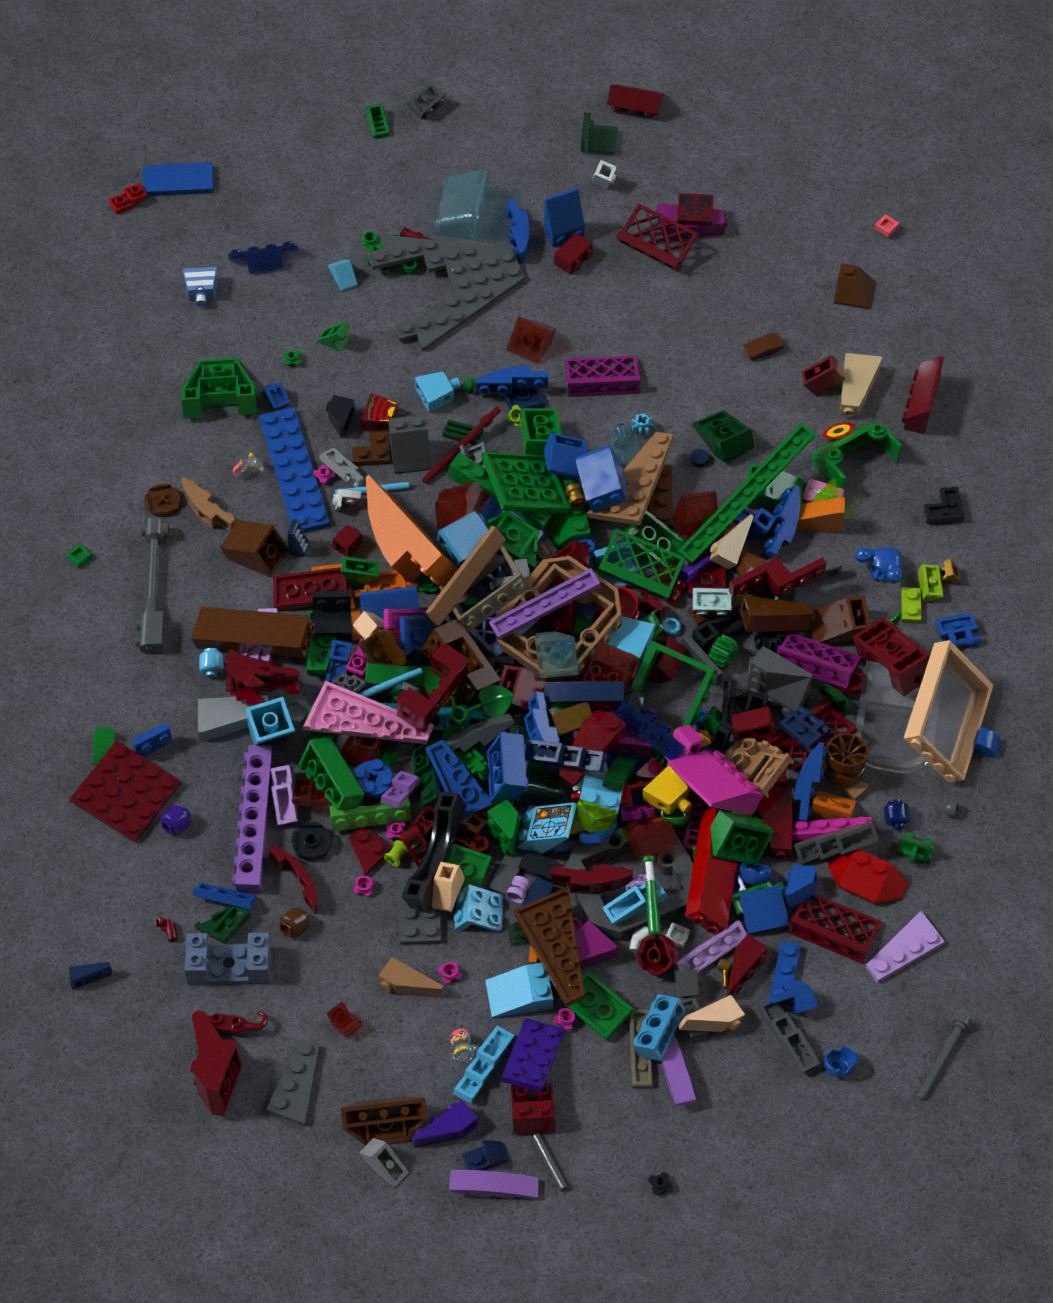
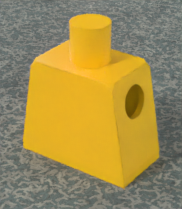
(667, 792)

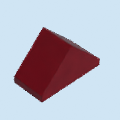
(648, 771)

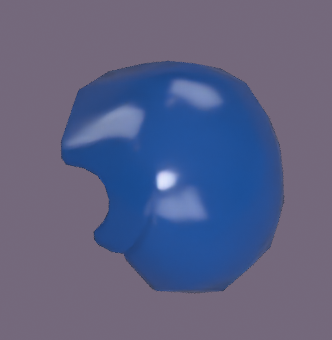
(755, 874)
(840, 1062)

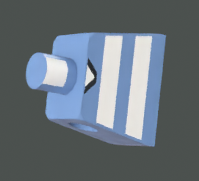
(201, 284)

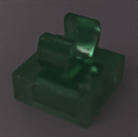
(516, 935)

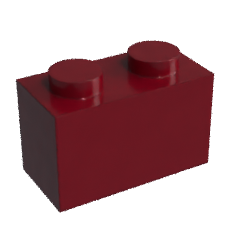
(573, 253)
(823, 375)
(754, 724)

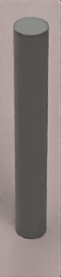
(549, 1162)

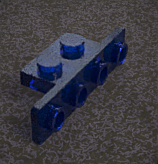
(264, 258)
(650, 729)

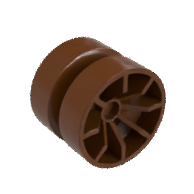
(846, 759)

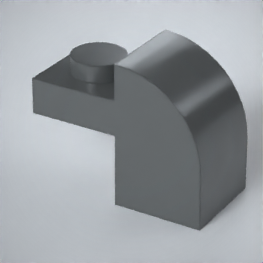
(509, 574)

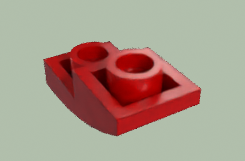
(131, 197)

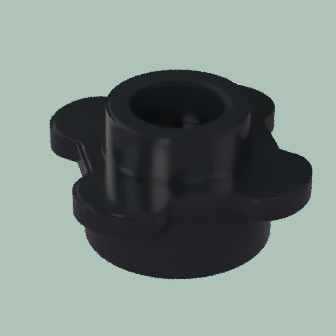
(660, 1189)

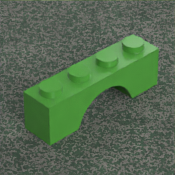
(368, 816)

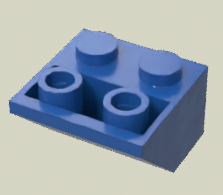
(561, 454)

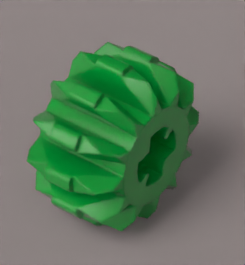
(723, 651)

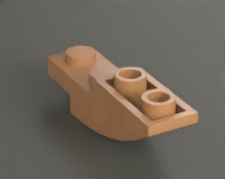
(204, 508)

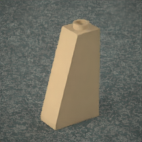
(859, 377)

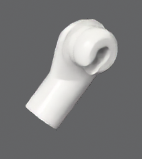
(636, 938)

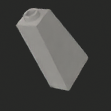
(221, 716)

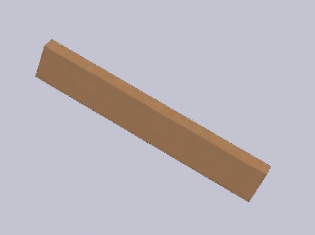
(465, 575)

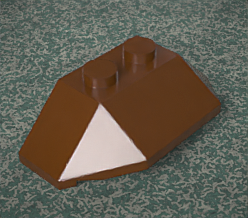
(384, 1119)

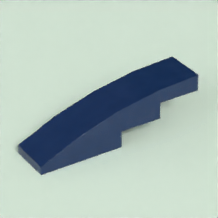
(584, 691)
(565, 756)

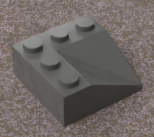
(780, 680)

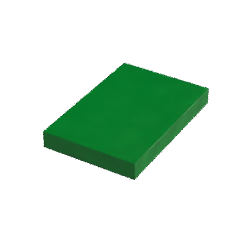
(601, 1007)

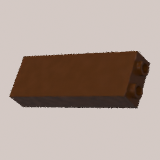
(253, 632)

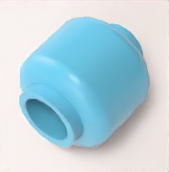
(211, 662)

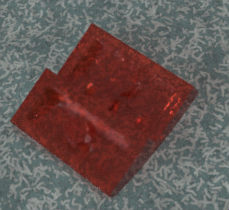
(307, 794)

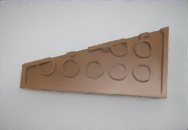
(640, 480)

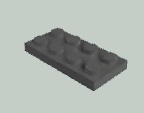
(415, 924)

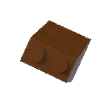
(255, 547)

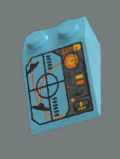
(546, 827)

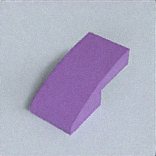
(400, 789)

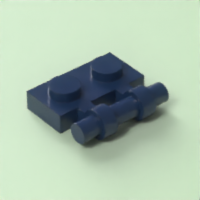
(801, 731)

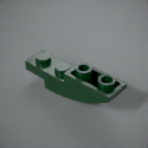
(429, 781)

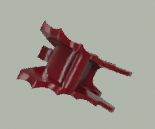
(251, 674)

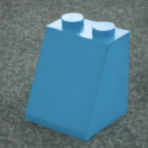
(462, 537)

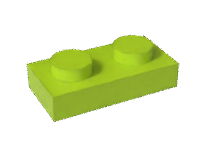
(910, 605)

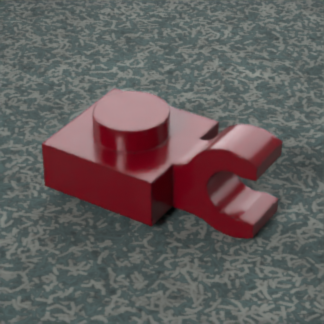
(651, 605)

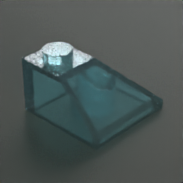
(556, 654)

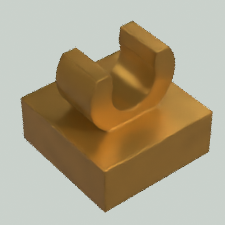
(951, 572)

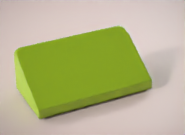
(930, 582)

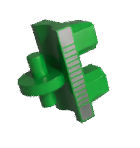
(915, 848)

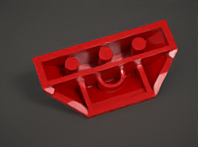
(867, 876)

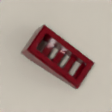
(412, 837)

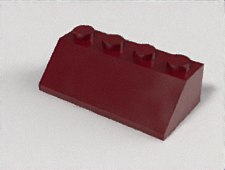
(923, 395)

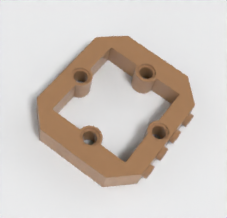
(608, 622)

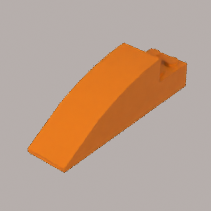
(403, 540)

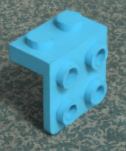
(478, 908)

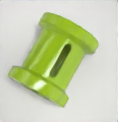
(396, 853)

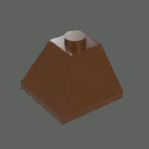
(853, 287)

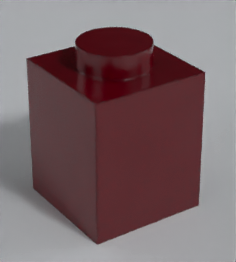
(347, 540)

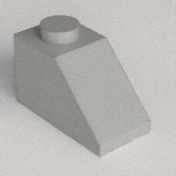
(384, 1161)

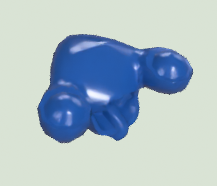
(884, 563)

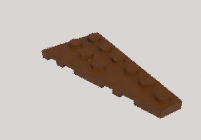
(552, 936)

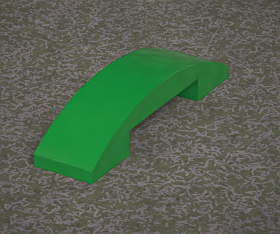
(379, 673)

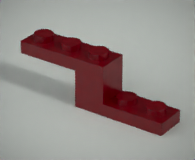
(777, 577)

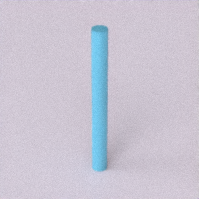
(389, 487)
(391, 683)

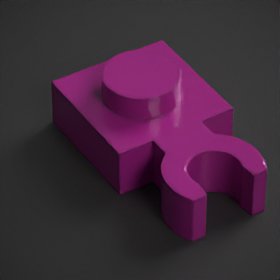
(634, 812)

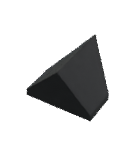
(749, 701)

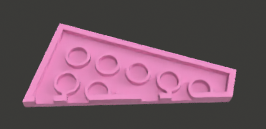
(355, 715)

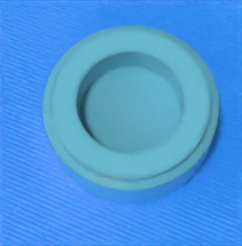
(671, 627)

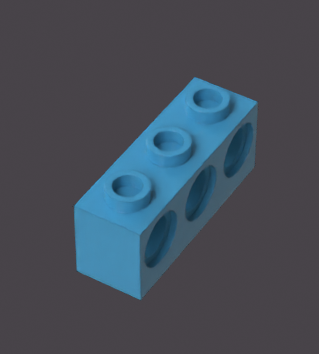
(659, 1027)

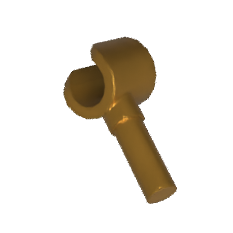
(724, 965)

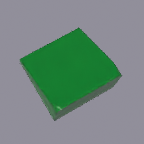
(712, 720)

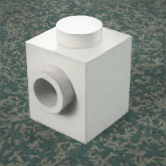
(604, 174)

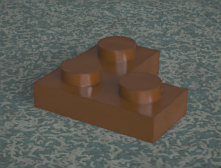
(375, 453)

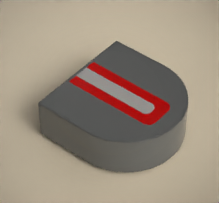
(546, 550)

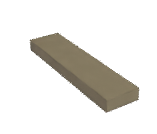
(640, 1067)

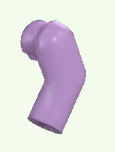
(637, 881)

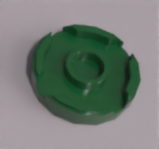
(836, 698)

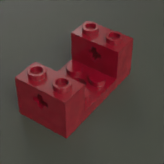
(895, 652)
(452, 669)

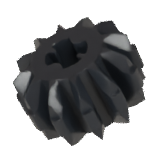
(769, 639)

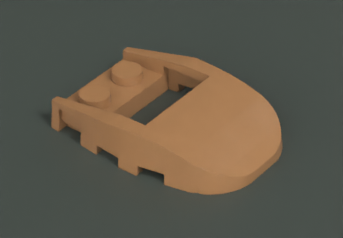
(750, 755)

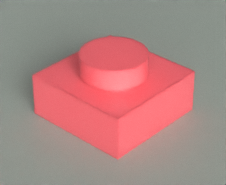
(886, 225)

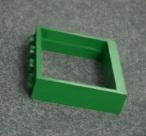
(703, 693)

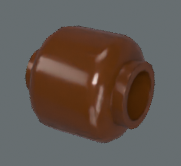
(294, 922)

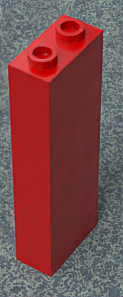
(710, 881)

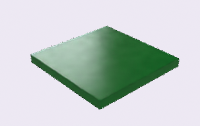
(525, 483)

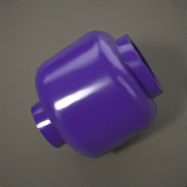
(176, 820)

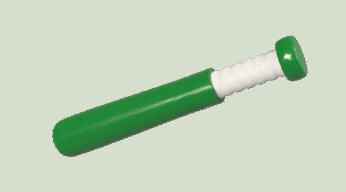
(651, 895)

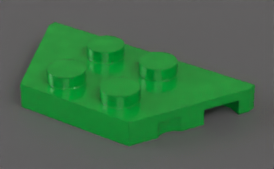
(519, 536)

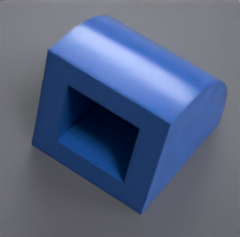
(987, 743)

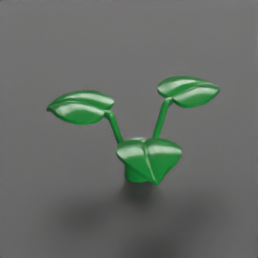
(494, 700)

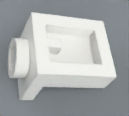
(347, 496)

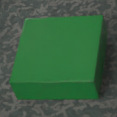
(79, 556)

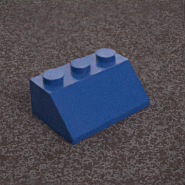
(389, 599)
(507, 767)

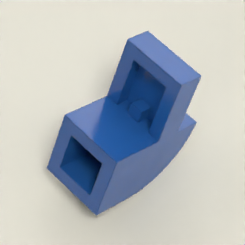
(761, 522)
(798, 993)

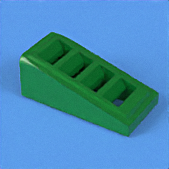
(377, 109)

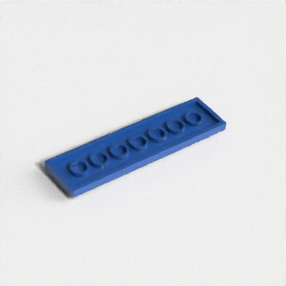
(294, 469)

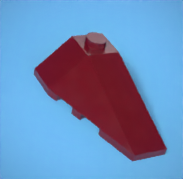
(597, 733)

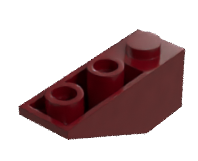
(746, 958)

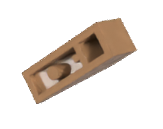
(408, 981)

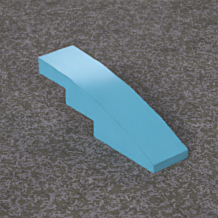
(483, 1064)

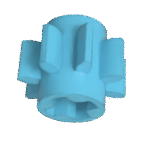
(642, 424)

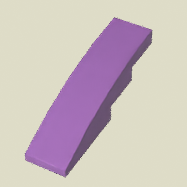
(677, 1075)
(493, 1183)

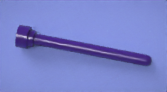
(689, 573)

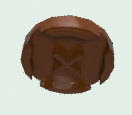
(162, 500)

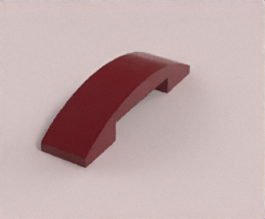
(282, 860)

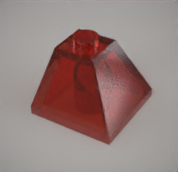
(530, 339)

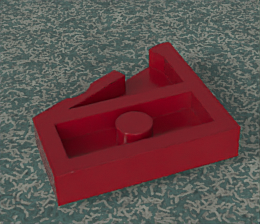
(368, 849)

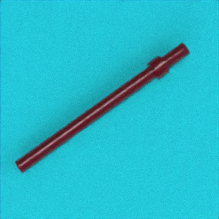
(484, 422)

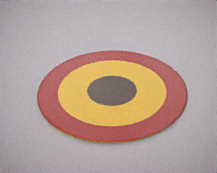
(838, 430)

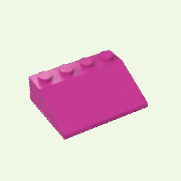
(717, 781)

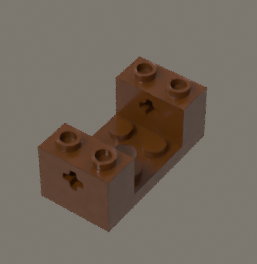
(479, 670)

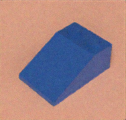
(563, 217)

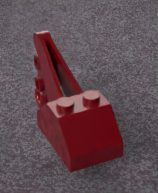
(218, 1059)

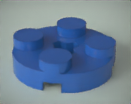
(377, 769)

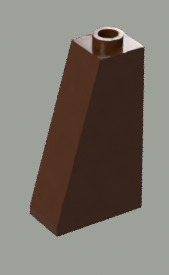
(775, 615)

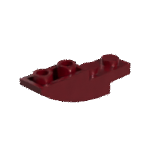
(586, 882)

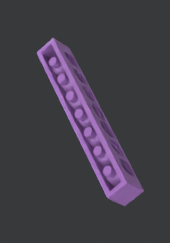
(256, 756)

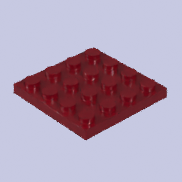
(125, 791)

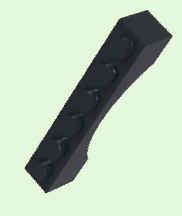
(730, 625)
(447, 819)

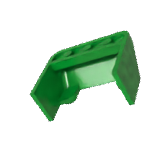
(831, 454)

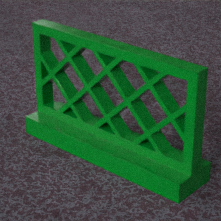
(634, 579)

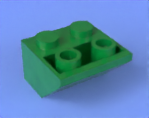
(504, 826)

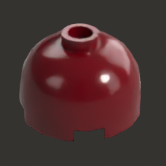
(657, 954)

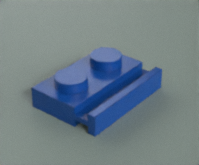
(152, 740)

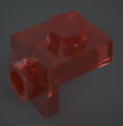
(343, 1020)

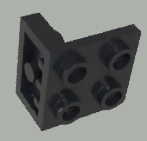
(331, 612)

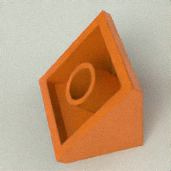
(831, 806)

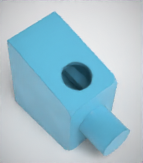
(436, 390)

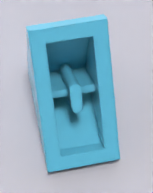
(343, 274)

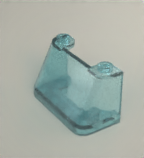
(462, 205)

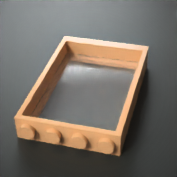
(948, 711)

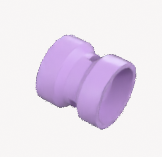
(519, 888)

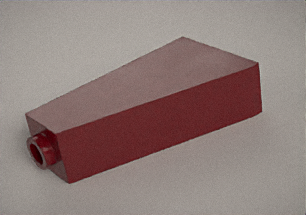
(777, 814)

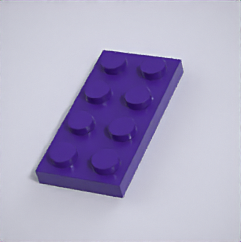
(533, 1055)

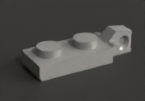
(342, 467)

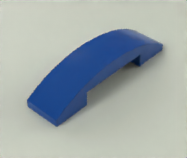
(339, 659)

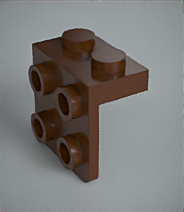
(382, 648)

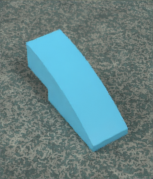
(631, 903)

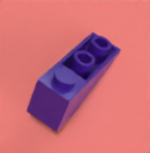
(451, 1125)

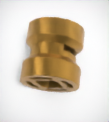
(576, 496)

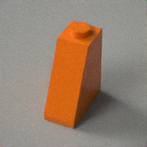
(822, 516)

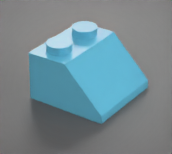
(594, 792)

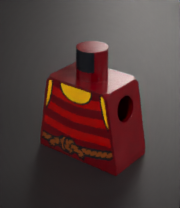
(378, 412)

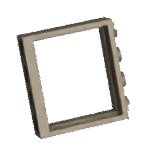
(498, 598)

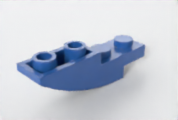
(518, 229)
(513, 377)
(786, 518)
(538, 723)
(810, 772)

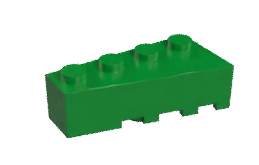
(331, 773)

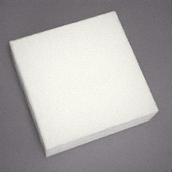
(678, 934)

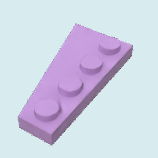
(908, 946)

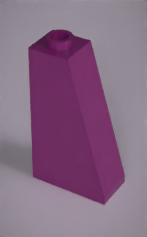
(671, 212)

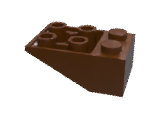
(840, 620)

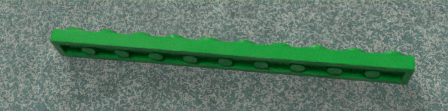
(746, 493)

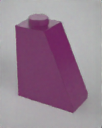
(593, 945)

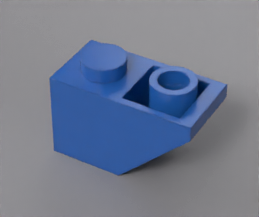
(801, 884)

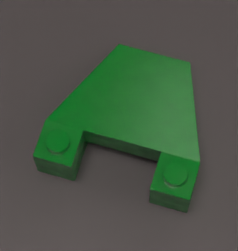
(218, 384)

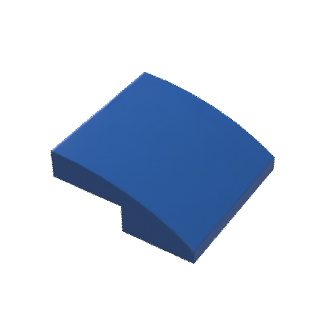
(764, 909)

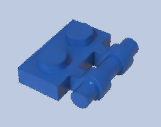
(956, 626)

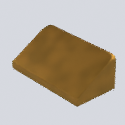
(570, 718)

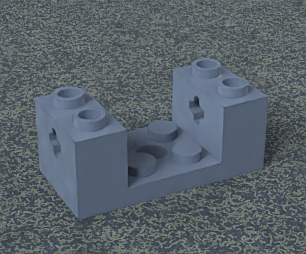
(206, 961)

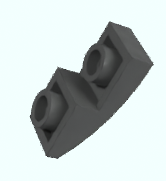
(350, 683)

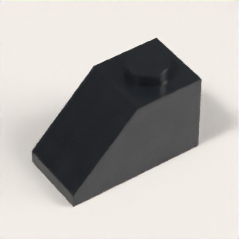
(340, 413)

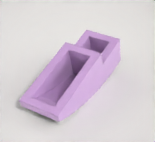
(282, 790)

